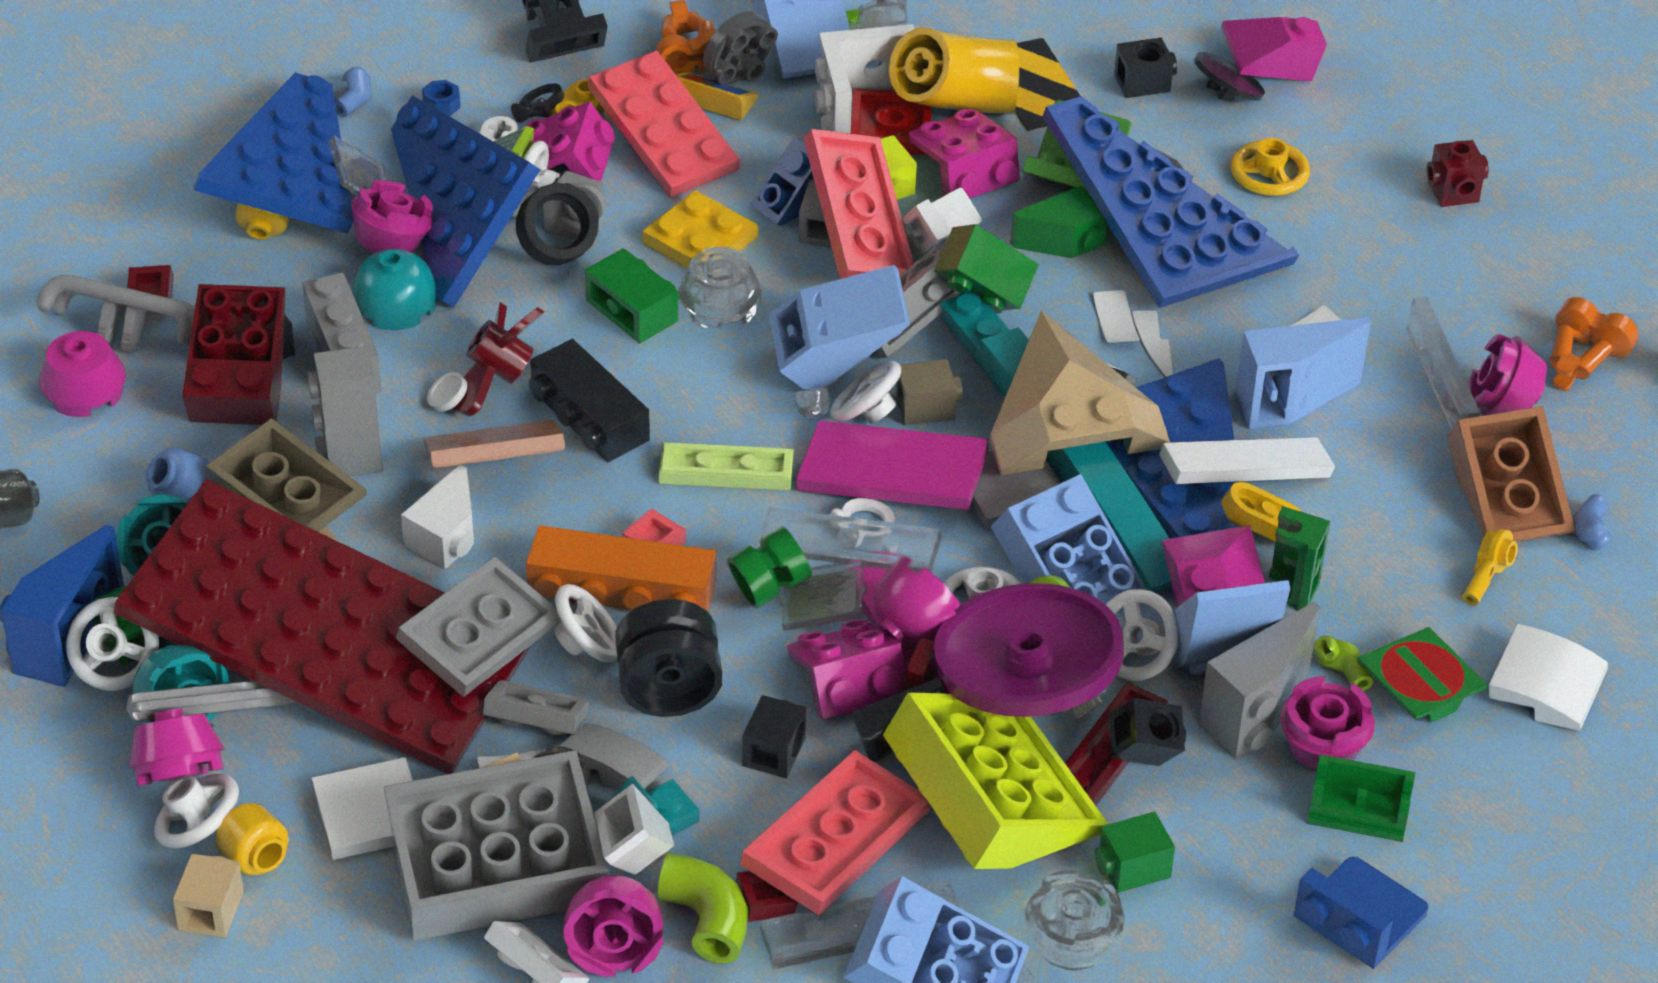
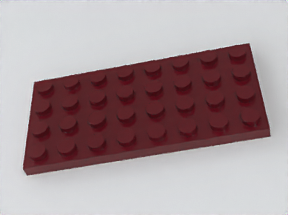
(304, 623)

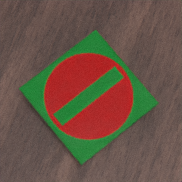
(1423, 674)

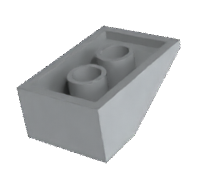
(1254, 680)

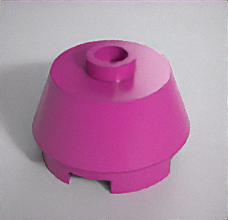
(390, 218)
(81, 373)
(1509, 377)
(1326, 721)
(174, 747)

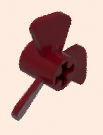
(495, 353)

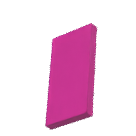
(893, 465)

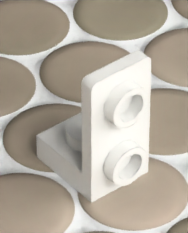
(932, 222)

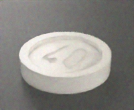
(447, 392)

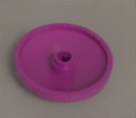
(1029, 650)

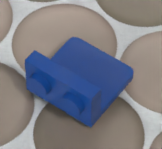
(1359, 909)

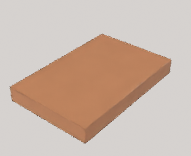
(494, 443)

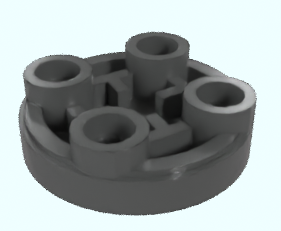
(739, 48)

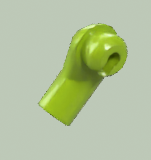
(1342, 658)

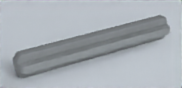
(204, 699)

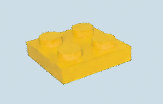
(696, 226)

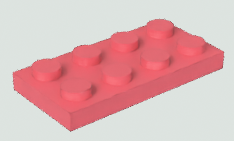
(663, 123)
(857, 202)
(835, 832)

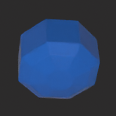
(442, 96)

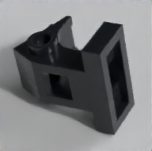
(562, 29)

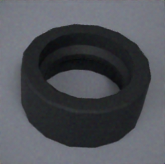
(578, 202)

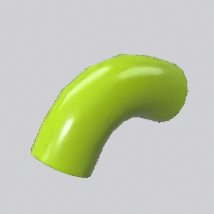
(714, 898)

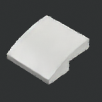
(1549, 676)

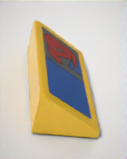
(718, 98)

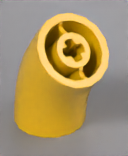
(956, 71)

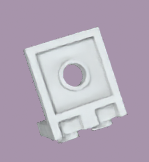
(844, 69)

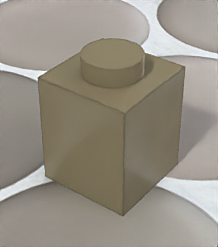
(928, 392)

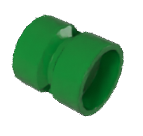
(771, 566)

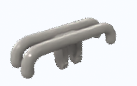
(61, 289)

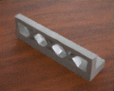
(922, 294)

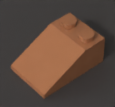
(1511, 474)

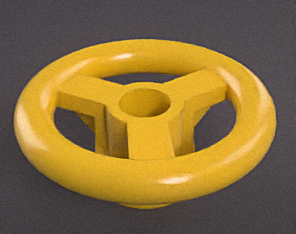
(1270, 163)

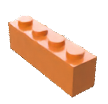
(620, 569)

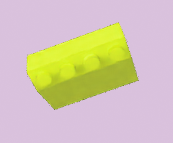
(991, 781)

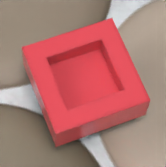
(656, 528)

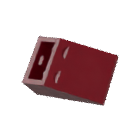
(235, 355)

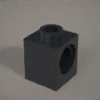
(1144, 67)
(1146, 732)
(774, 736)

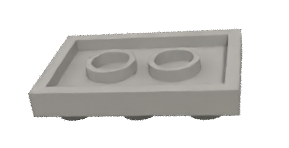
(478, 626)

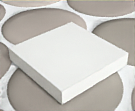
(356, 808)

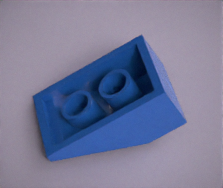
(50, 598)

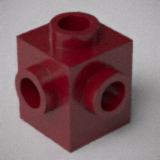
(1457, 173)

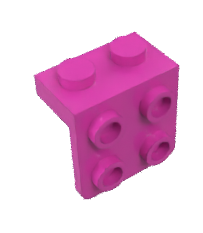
(577, 139)
(970, 151)
(850, 666)

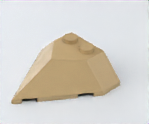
(1069, 400)

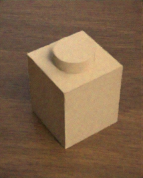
(208, 895)

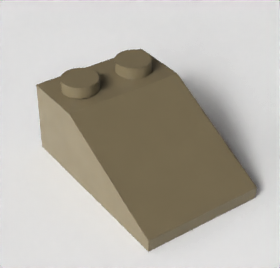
(286, 477)

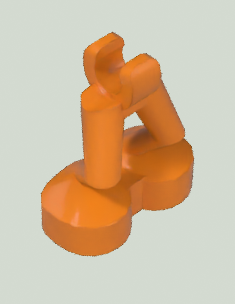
(676, 50)
(1581, 323)

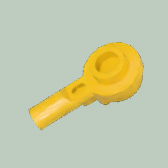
(1495, 554)

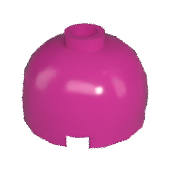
(912, 603)
(613, 926)

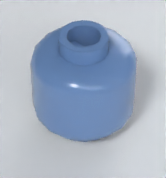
(176, 473)

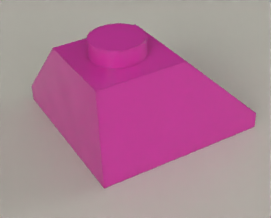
(1276, 46)
(1212, 562)

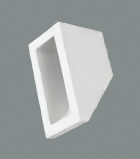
(441, 521)
(632, 832)

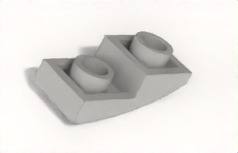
(615, 756)

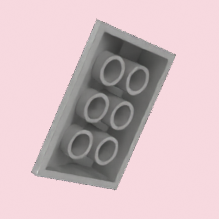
(493, 843)

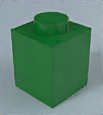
(1135, 852)

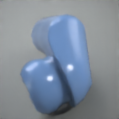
(358, 91)
(1588, 522)

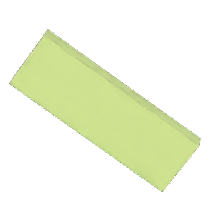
(726, 466)

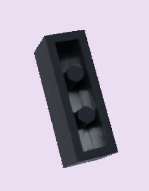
(589, 400)

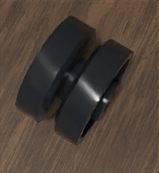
(668, 658)

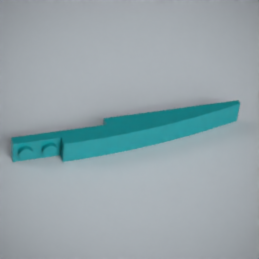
(1127, 512)

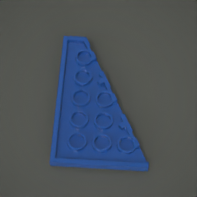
(285, 158)
(471, 190)
(1165, 223)
(1193, 410)

